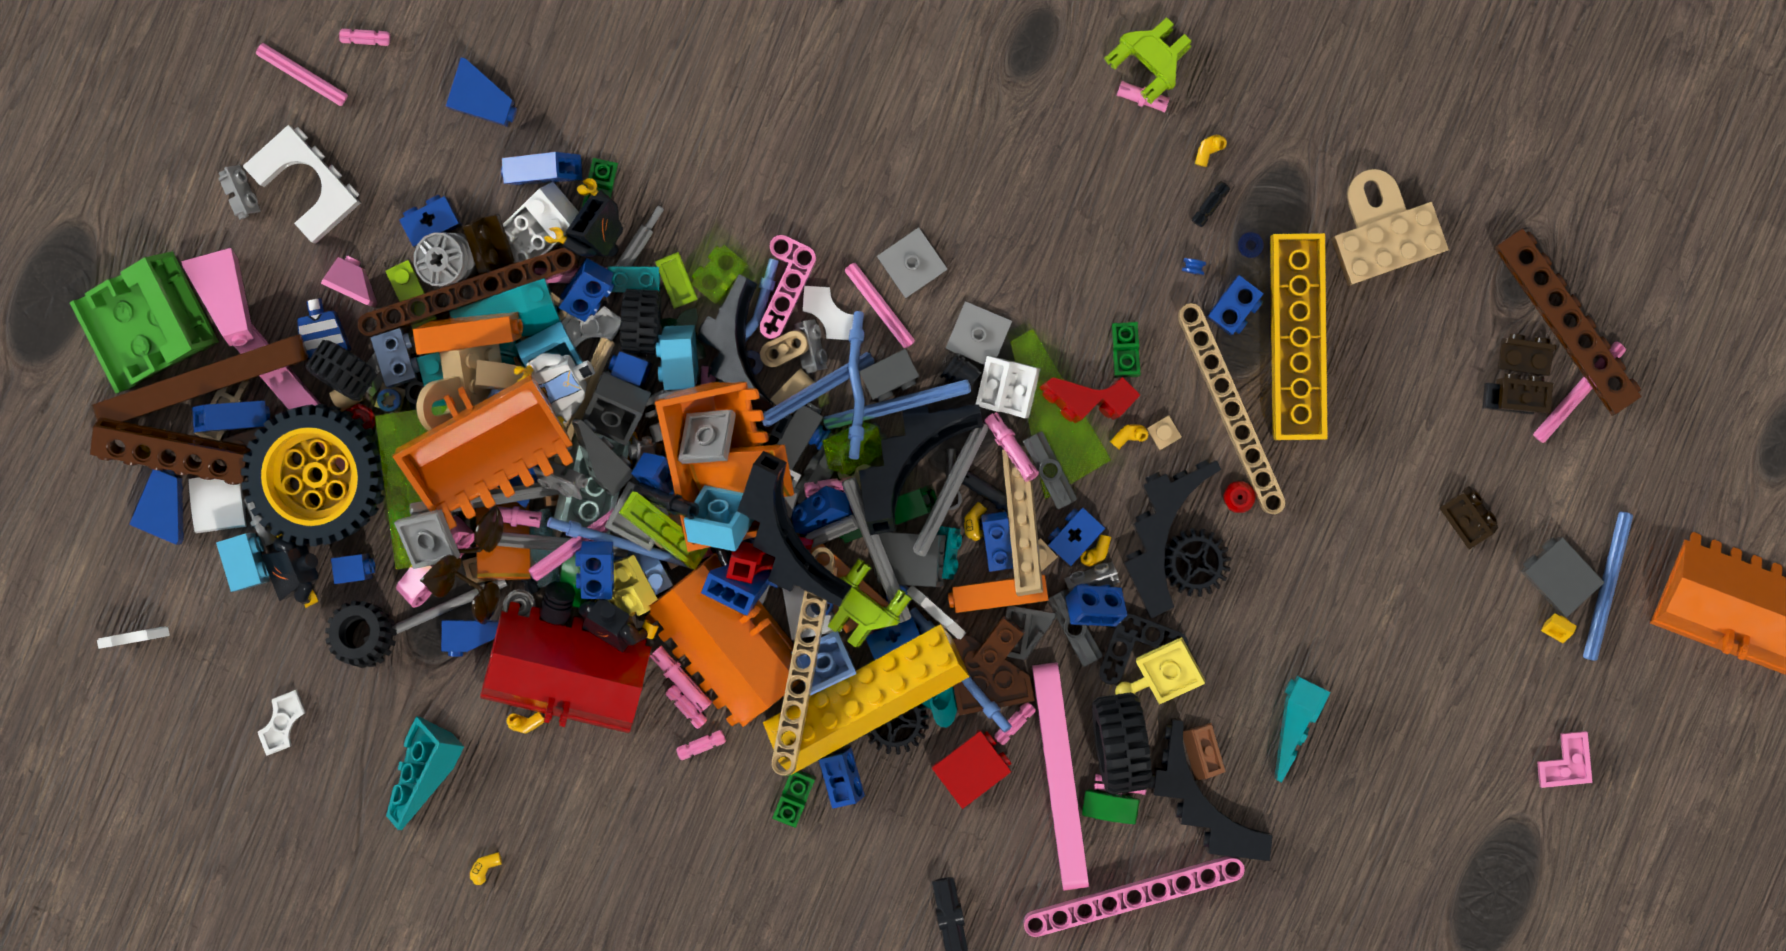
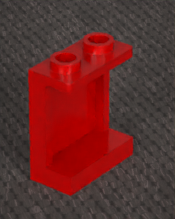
(972, 768)

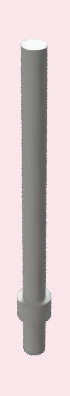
(440, 609)

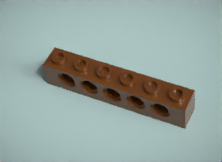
(158, 441)

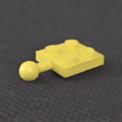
(1167, 671)

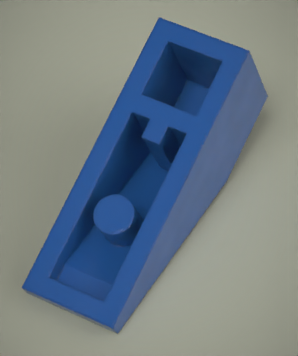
(465, 635)

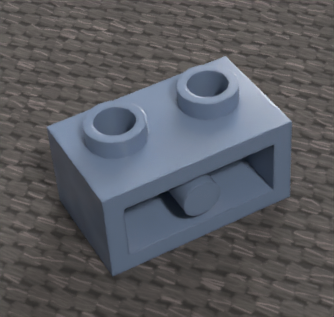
(395, 357)

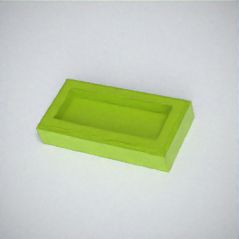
(676, 280)

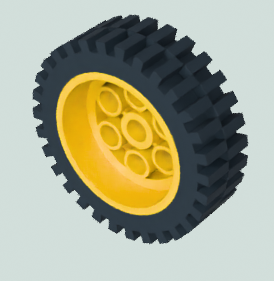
(291, 510)

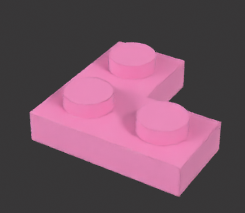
(1573, 768)

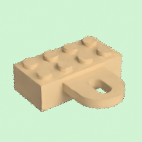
(1386, 234)
(458, 371)

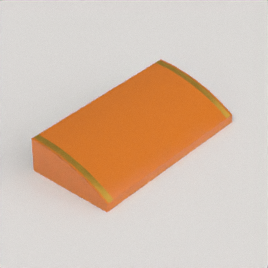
(735, 472)
(504, 562)

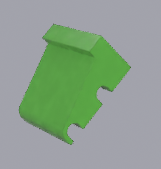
(143, 321)

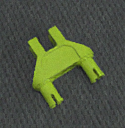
(1154, 54)
(864, 609)

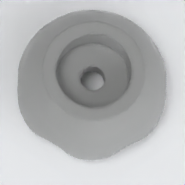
(522, 597)

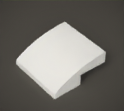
(1008, 387)
(216, 505)

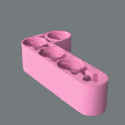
(783, 290)
(410, 585)

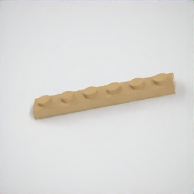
(1022, 529)

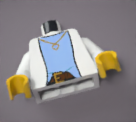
(560, 381)

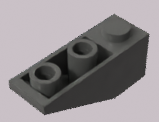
(602, 463)

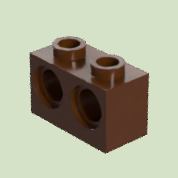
(998, 644)

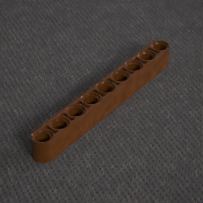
(455, 291)
(203, 380)

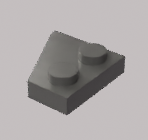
(1035, 624)

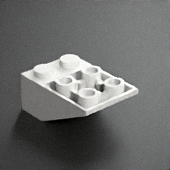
(532, 221)

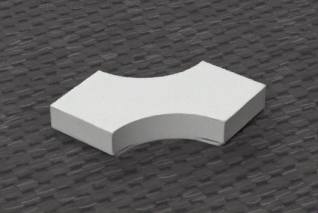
(819, 303)
(602, 324)
(936, 613)
(133, 637)
(286, 711)

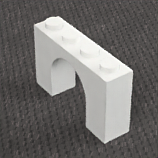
(335, 198)

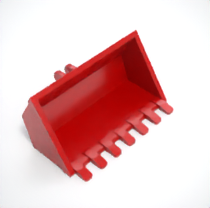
(564, 671)

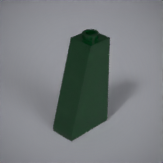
(908, 507)

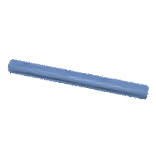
(813, 391)
(900, 403)
(1607, 590)

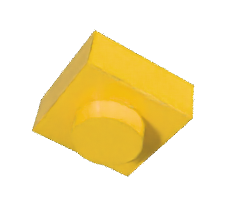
(1559, 628)

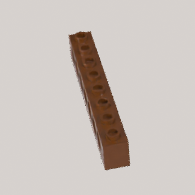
(1568, 336)

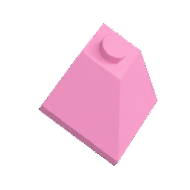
(350, 280)

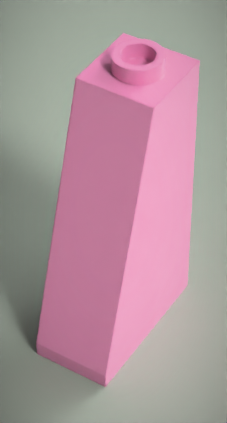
(222, 291)

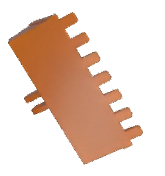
(705, 398)
(484, 449)
(1726, 603)
(735, 653)

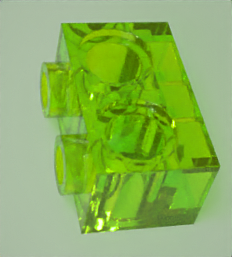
(723, 277)
(838, 448)

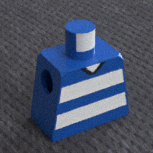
(320, 327)

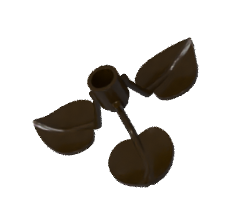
(442, 574)

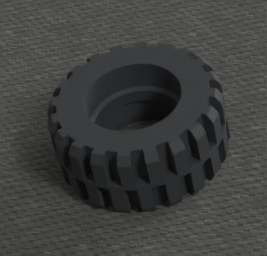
(1122, 743)

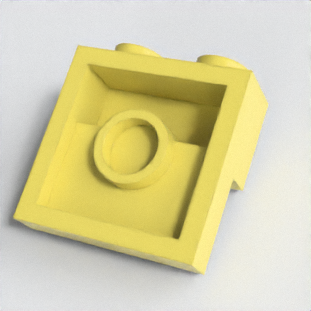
(631, 587)

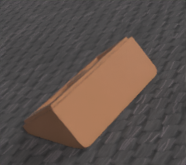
(1203, 751)

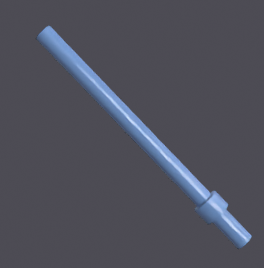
(575, 529)

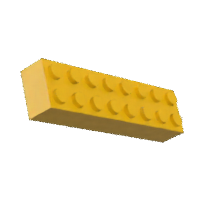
(1298, 336)
(873, 696)

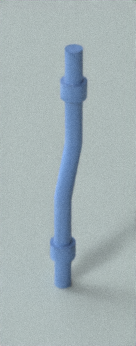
(767, 285)
(856, 431)
(990, 709)

